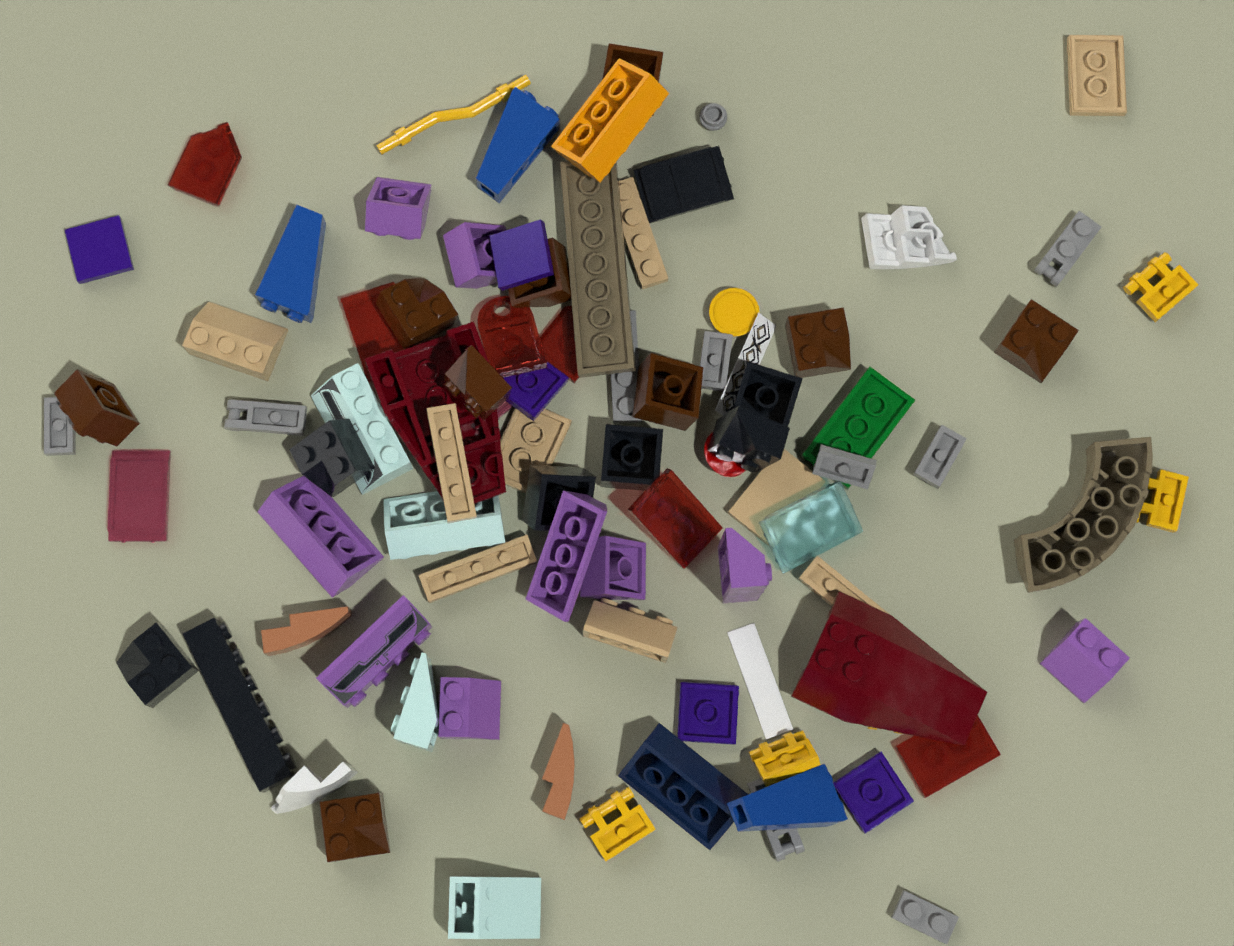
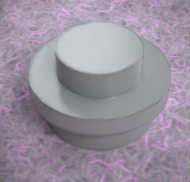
(713, 117)

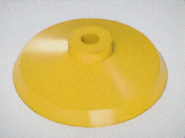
(733, 311)

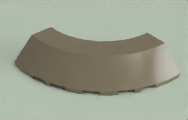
(1098, 520)

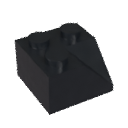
(768, 392)
(748, 439)
(332, 457)
(631, 457)
(545, 490)
(155, 665)

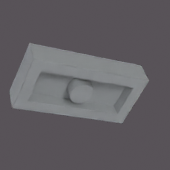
(715, 360)
(58, 430)
(939, 456)
(844, 467)
(924, 917)

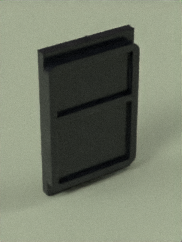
(683, 184)

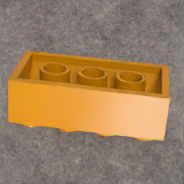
(610, 119)

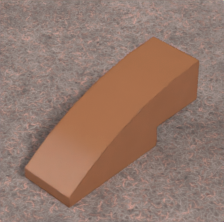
(303, 630)
(561, 774)

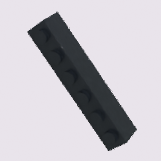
(239, 704)

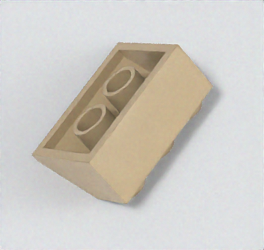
(235, 340)
(630, 630)

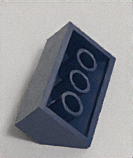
(682, 786)

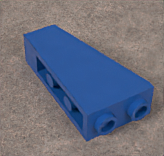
(517, 142)
(295, 267)
(794, 803)

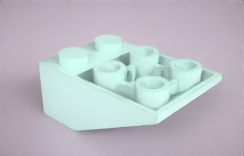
(420, 714)
(494, 907)

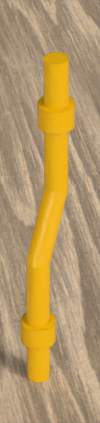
(404, 135)

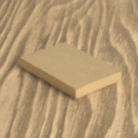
(1096, 75)
(531, 443)
(772, 490)

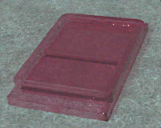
(139, 496)

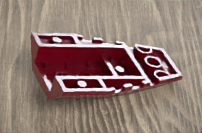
(415, 381)
(886, 677)

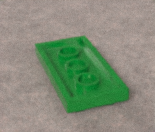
(863, 418)

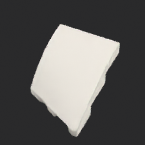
(904, 240)
(309, 788)

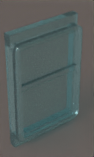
(810, 526)

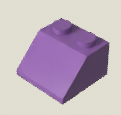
(397, 208)
(472, 254)
(616, 570)
(1084, 660)
(469, 708)

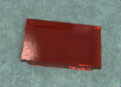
(368, 326)

